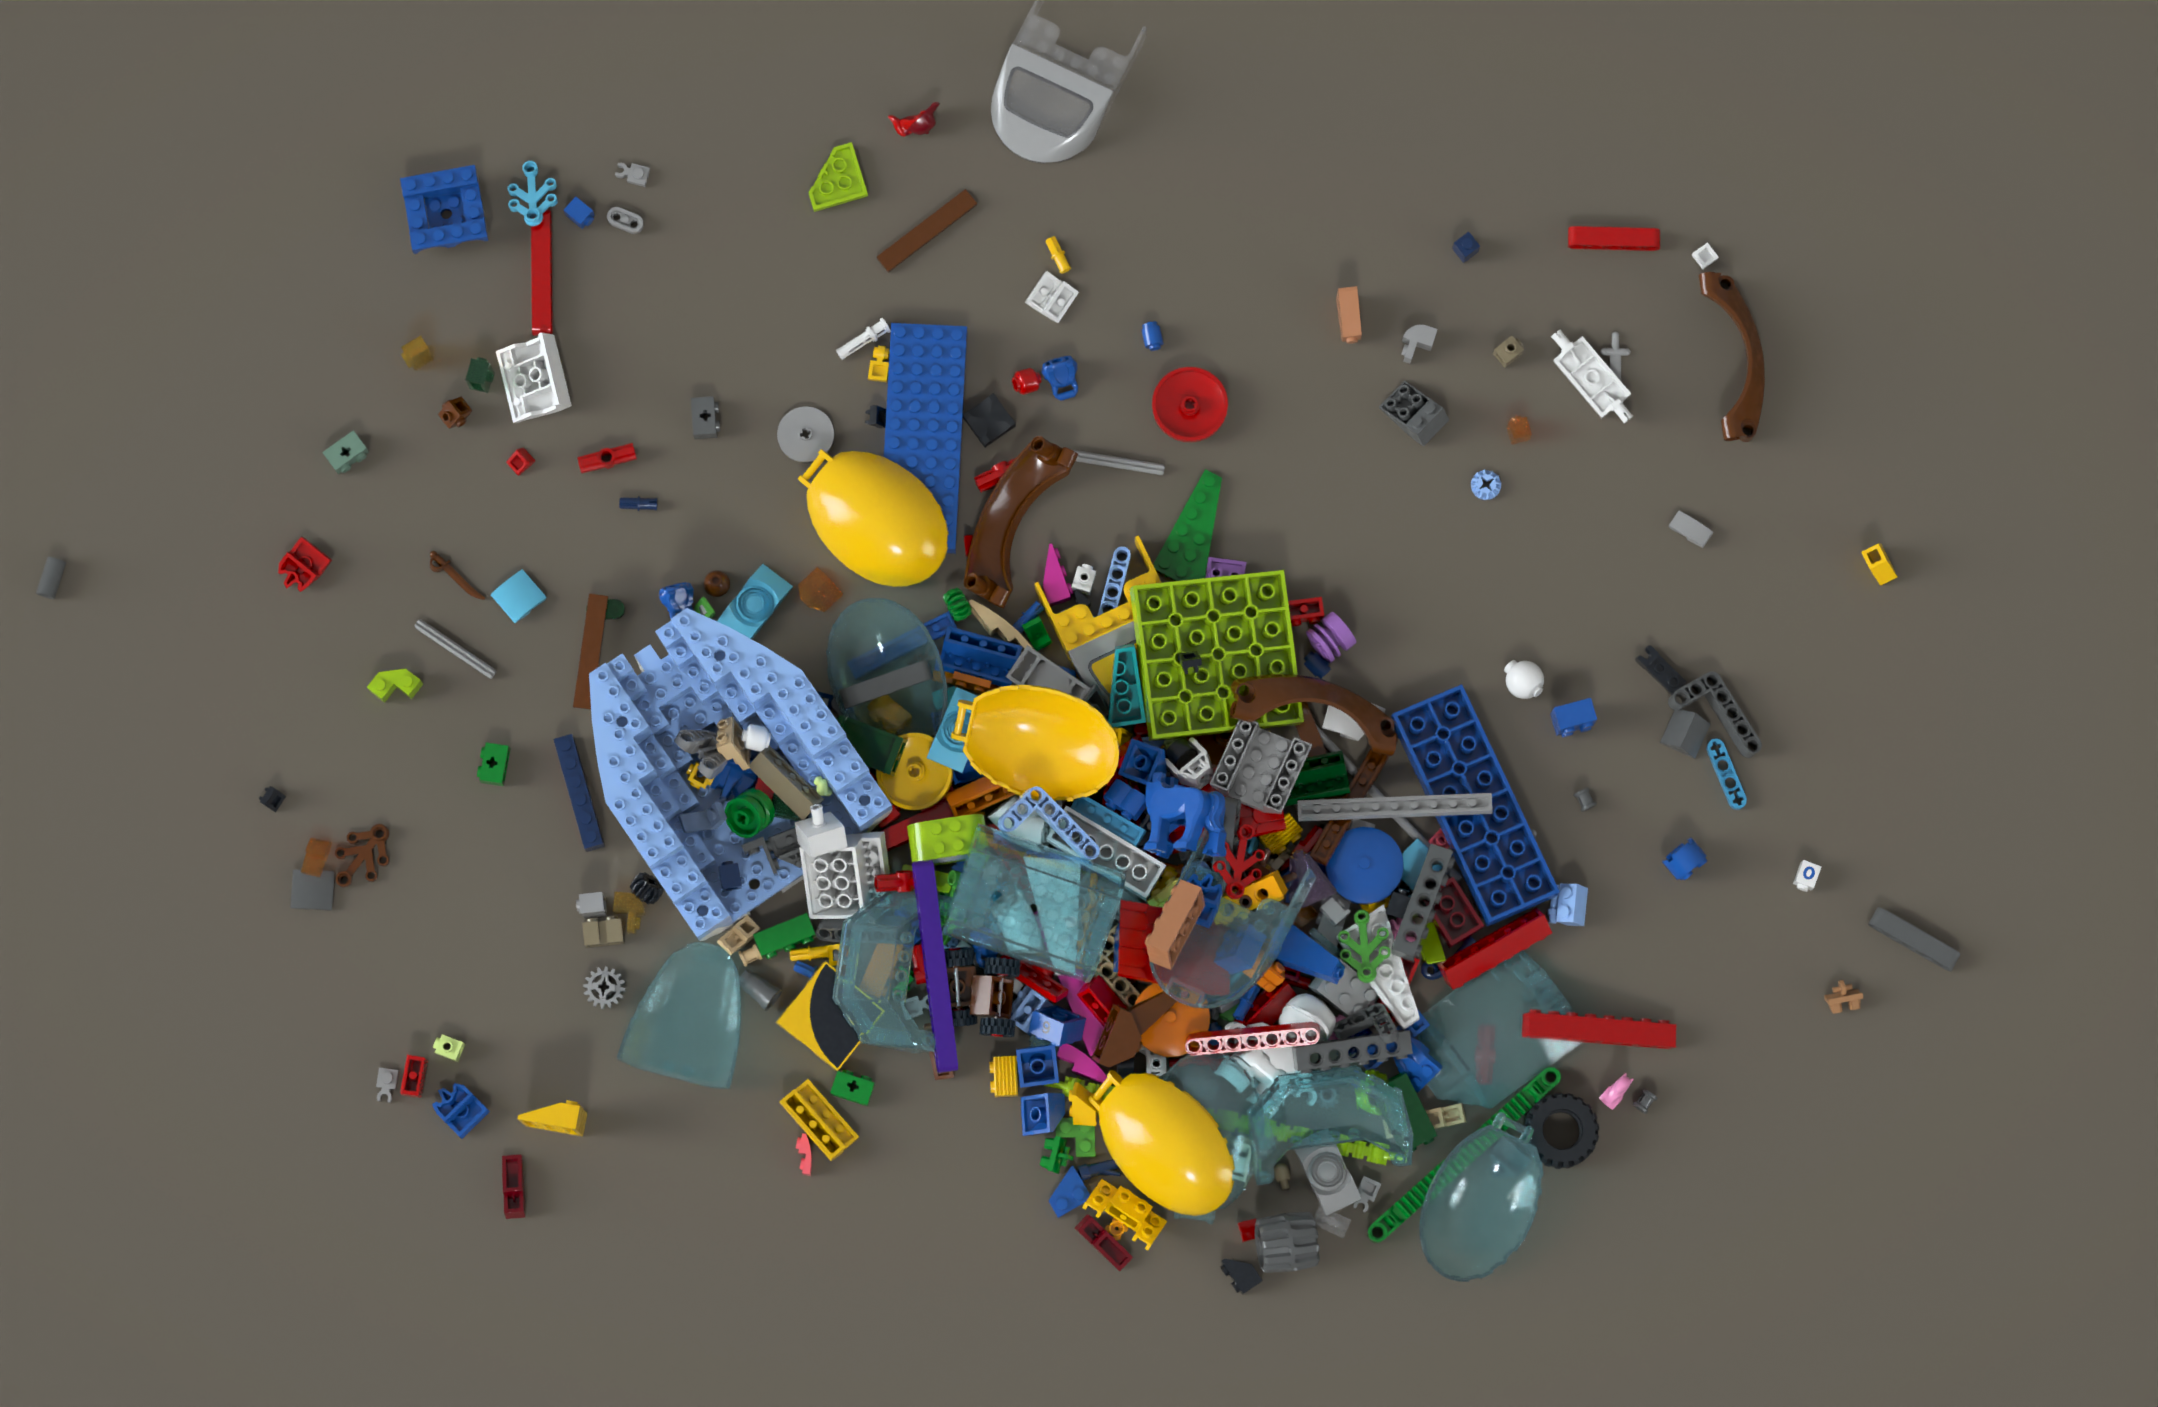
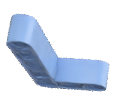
(1112, 583)
(1052, 820)

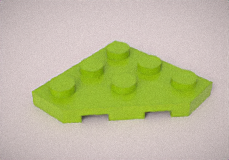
(838, 180)

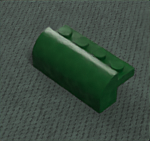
(1321, 778)

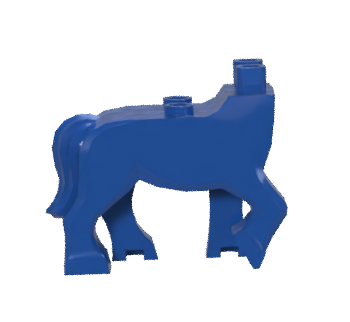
(1190, 807)

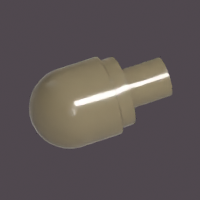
(1282, 1175)

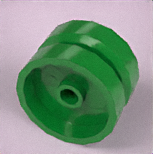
(749, 813)

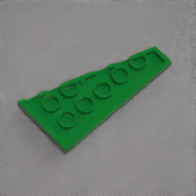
(1188, 545)

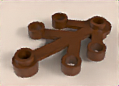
(364, 853)

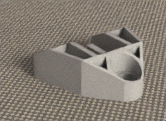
(704, 743)

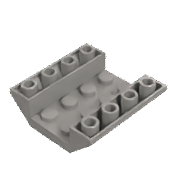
(1260, 767)

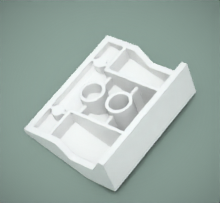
(533, 378)

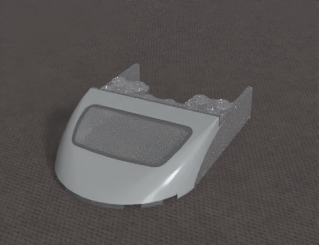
(1051, 98)

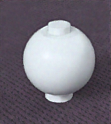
(1524, 679)

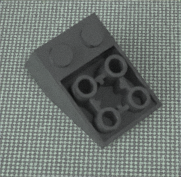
(1414, 413)

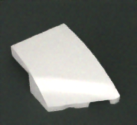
(1341, 723)

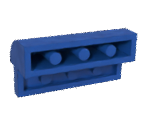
(979, 656)

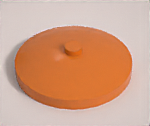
(1170, 1031)

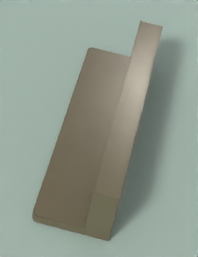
(785, 782)

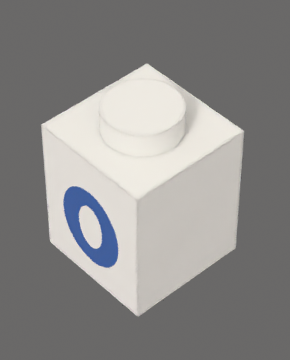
(1806, 876)

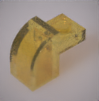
(628, 904)

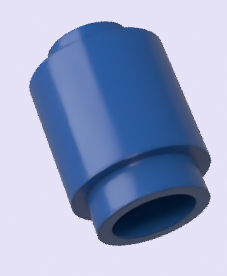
(1152, 336)

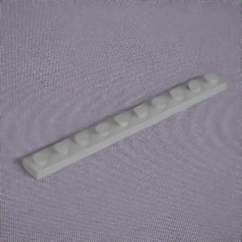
(1395, 807)

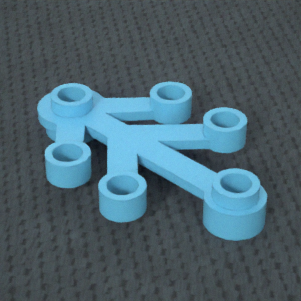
(532, 196)

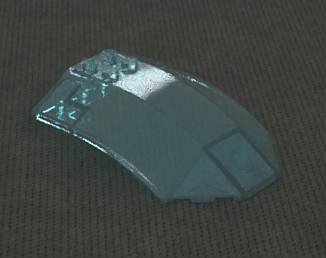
(1480, 1033)

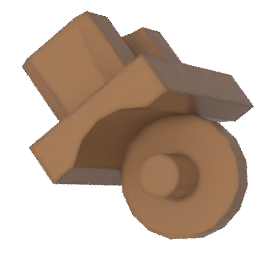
(1852, 997)

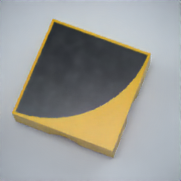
(819, 1021)

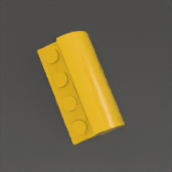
(819, 1119)

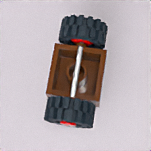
(960, 976)
(993, 997)

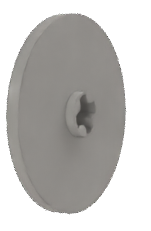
(792, 427)

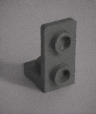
(754, 848)

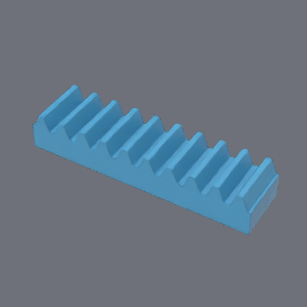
(1109, 820)

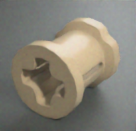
(750, 955)

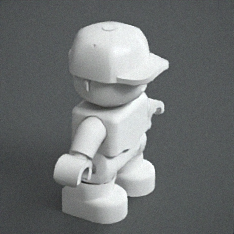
(1267, 1064)

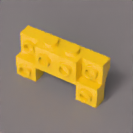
(1127, 1209)

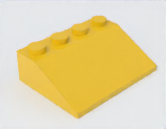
(560, 1117)

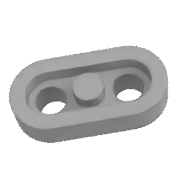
(625, 220)

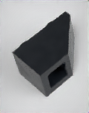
(1399, 901)
(1243, 1275)

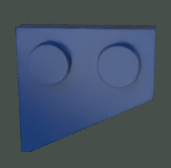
(1069, 1193)

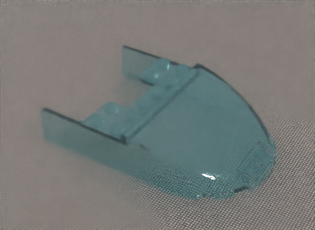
(1237, 948)

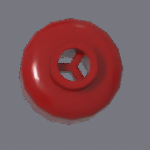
(1026, 381)

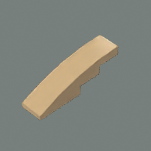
(994, 623)
(1447, 1116)

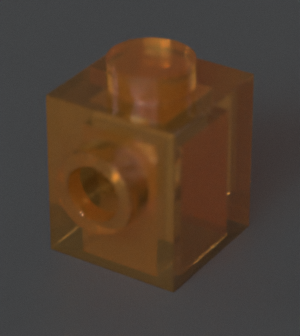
(1518, 429)

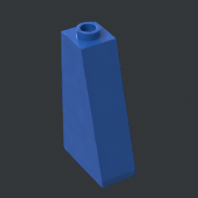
(1307, 956)

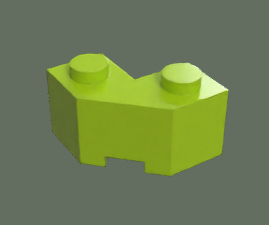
(387, 681)

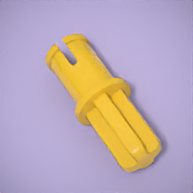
(1058, 255)
(809, 953)

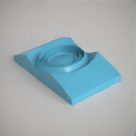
(755, 602)
(944, 748)

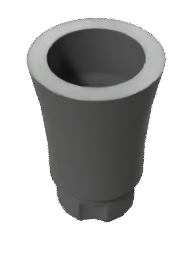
(759, 989)

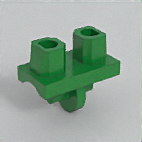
(1058, 1156)

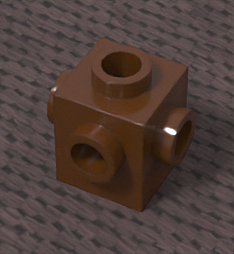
(455, 412)

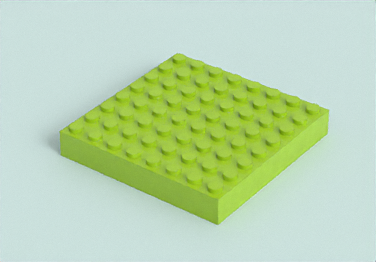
(1236, 628)

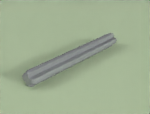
(1118, 462)
(455, 648)

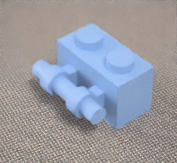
(1569, 905)
(1024, 1005)

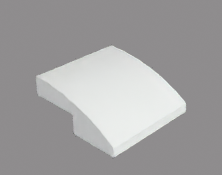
(1051, 297)

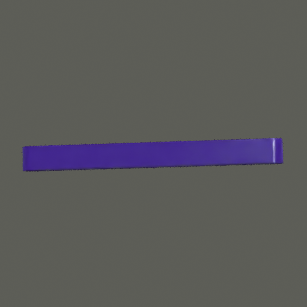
(935, 965)

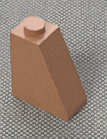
(1349, 314)

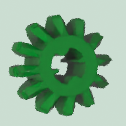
(957, 604)

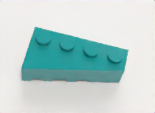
(1126, 695)

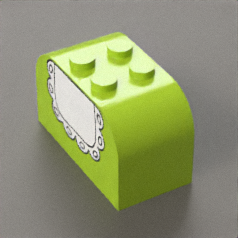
(943, 839)

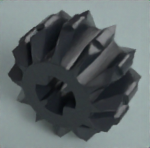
(646, 888)

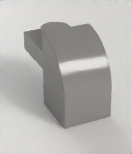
(1417, 336)

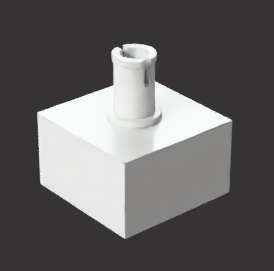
(820, 833)

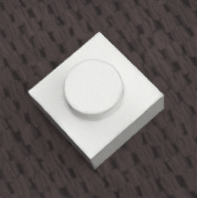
(1705, 256)

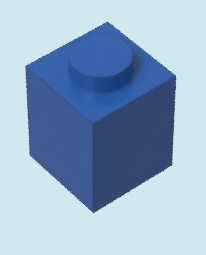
(579, 213)

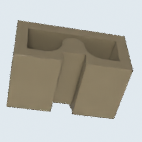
(603, 933)

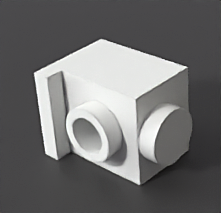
(1084, 586)

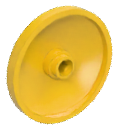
(917, 780)

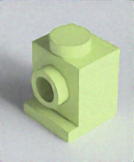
(455, 1050)

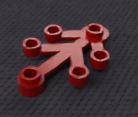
(1239, 865)

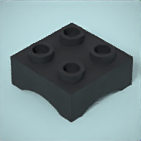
(989, 420)

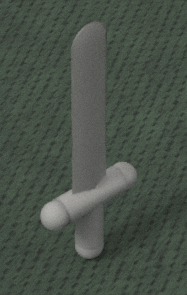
(1615, 354)

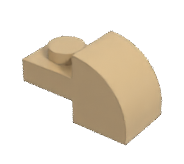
(739, 935)

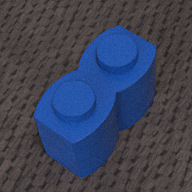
(1125, 799)

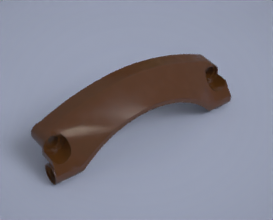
(1748, 408)
(1022, 483)
(1275, 690)

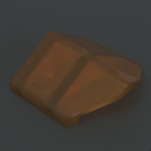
(818, 591)

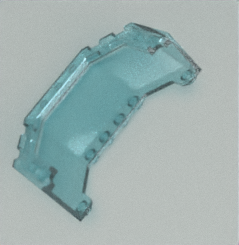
(876, 972)
(1327, 1110)

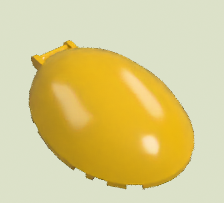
(876, 517)
(1038, 739)
(1165, 1143)

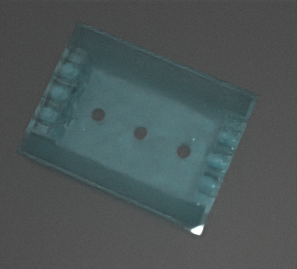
(1040, 876)

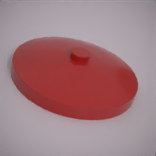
(1189, 404)

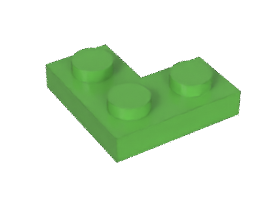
(1083, 1136)

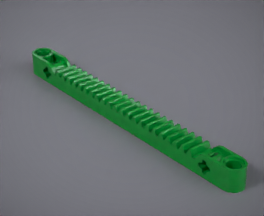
(1415, 1197)

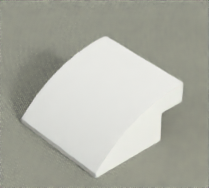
(844, 878)

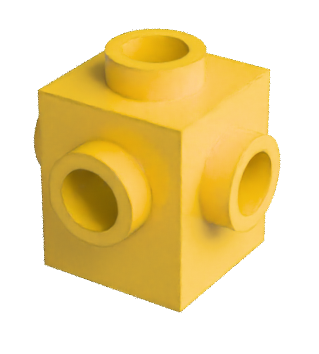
(694, 779)

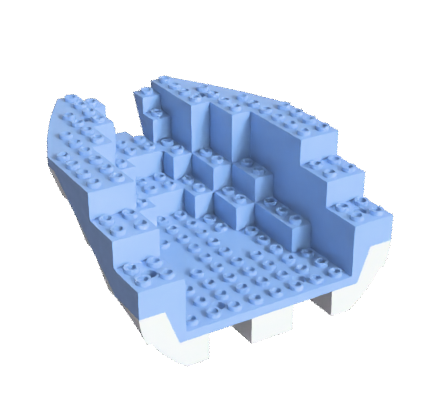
(643, 771)

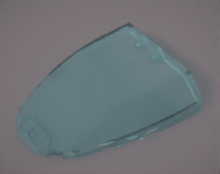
(689, 1019)

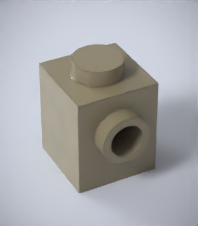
(1508, 351)

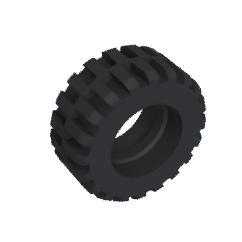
(1587, 1125)

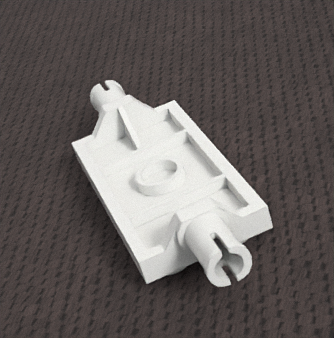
(1591, 377)

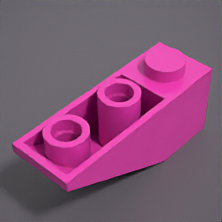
(1054, 584)

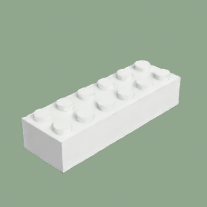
(1140, 868)

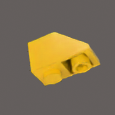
(1879, 564)
(1081, 1109)

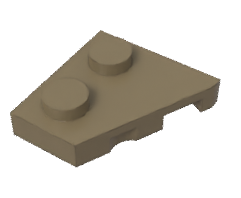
(1281, 860)

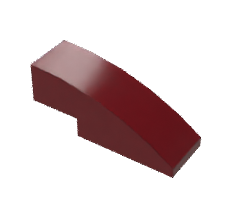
(513, 1186)
(1103, 1242)

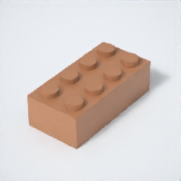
(1175, 924)

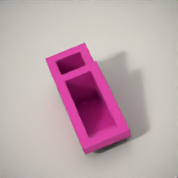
(1082, 1063)

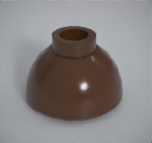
(716, 583)

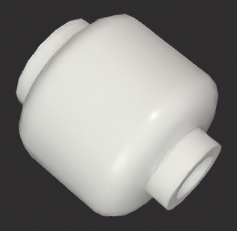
(756, 737)

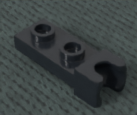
(1661, 670)

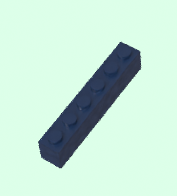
(579, 793)

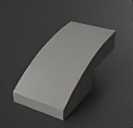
(1691, 529)

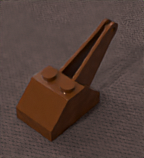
(1124, 1028)

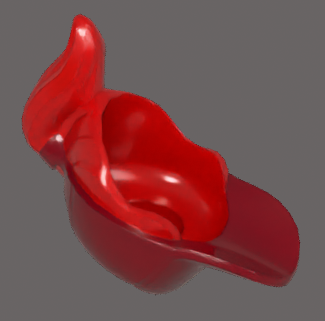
(916, 124)

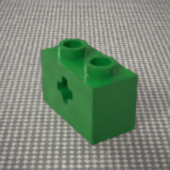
(497, 774)
(861, 1095)

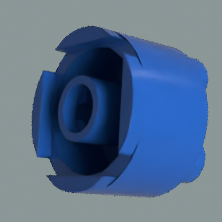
(1684, 859)

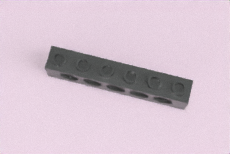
(1435, 856)
(1302, 1053)

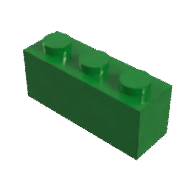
(785, 936)

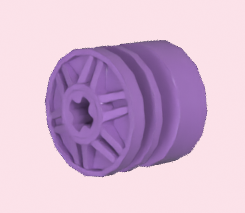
(1334, 634)

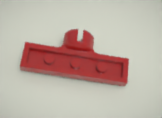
(1041, 981)

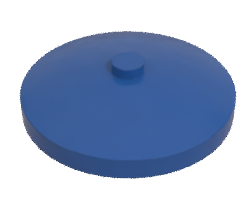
(1365, 866)

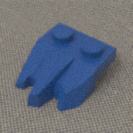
(734, 780)
(1212, 898)
(1418, 1066)
(460, 1109)

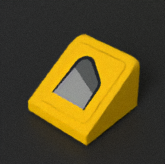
(833, 951)

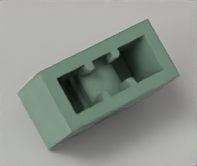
(351, 444)

